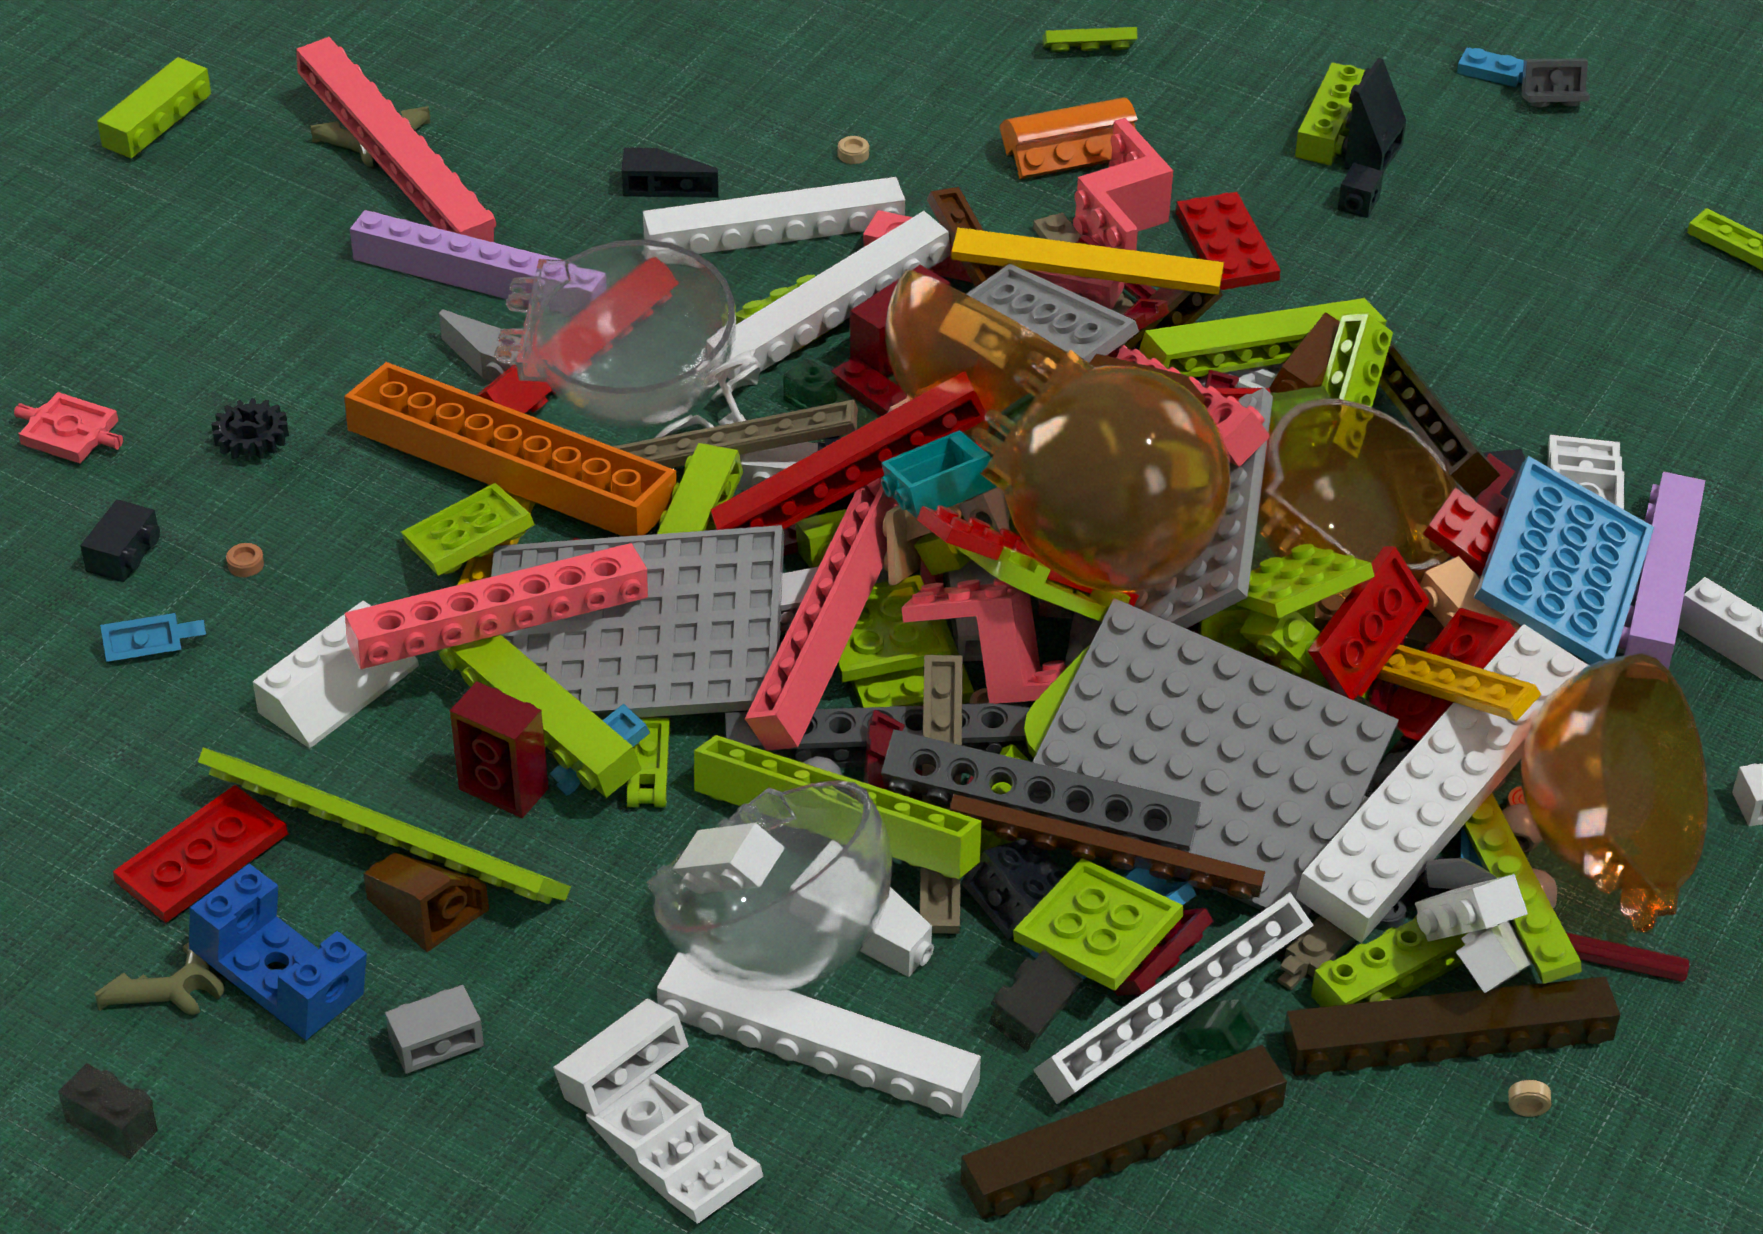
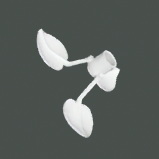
(746, 377)

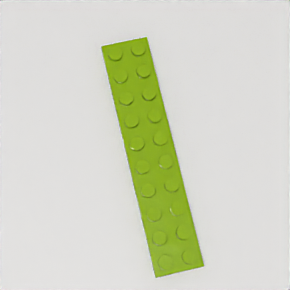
(384, 827)

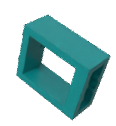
(937, 474)

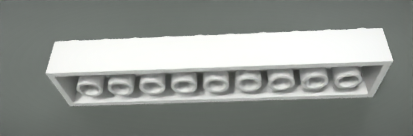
(1428, 796)

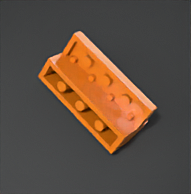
(1064, 137)

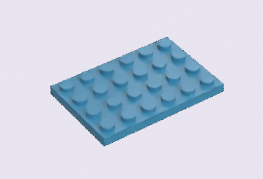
(1565, 563)

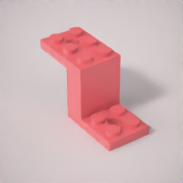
(1127, 194)
(1004, 634)

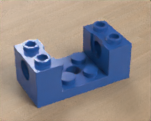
(240, 935)

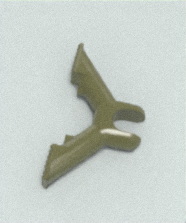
(335, 135)
(176, 988)

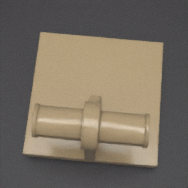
(902, 534)

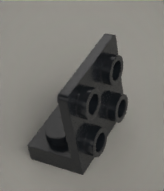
(1012, 882)

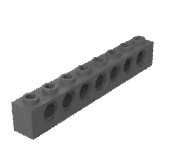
(843, 731)
(910, 751)

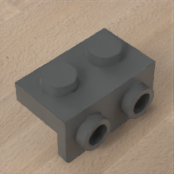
(1555, 81)

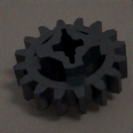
(250, 429)

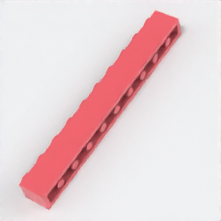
(392, 141)
(822, 622)

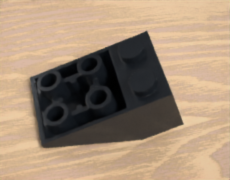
(1375, 121)

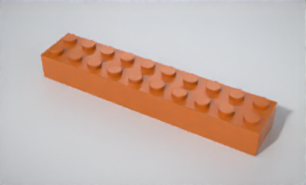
(511, 450)

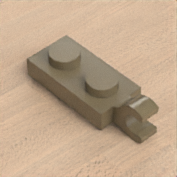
(1311, 949)

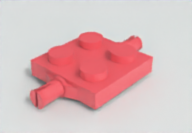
(68, 427)

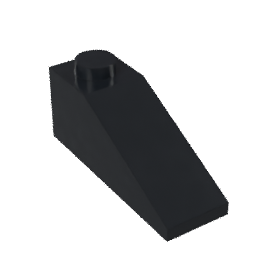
(665, 174)

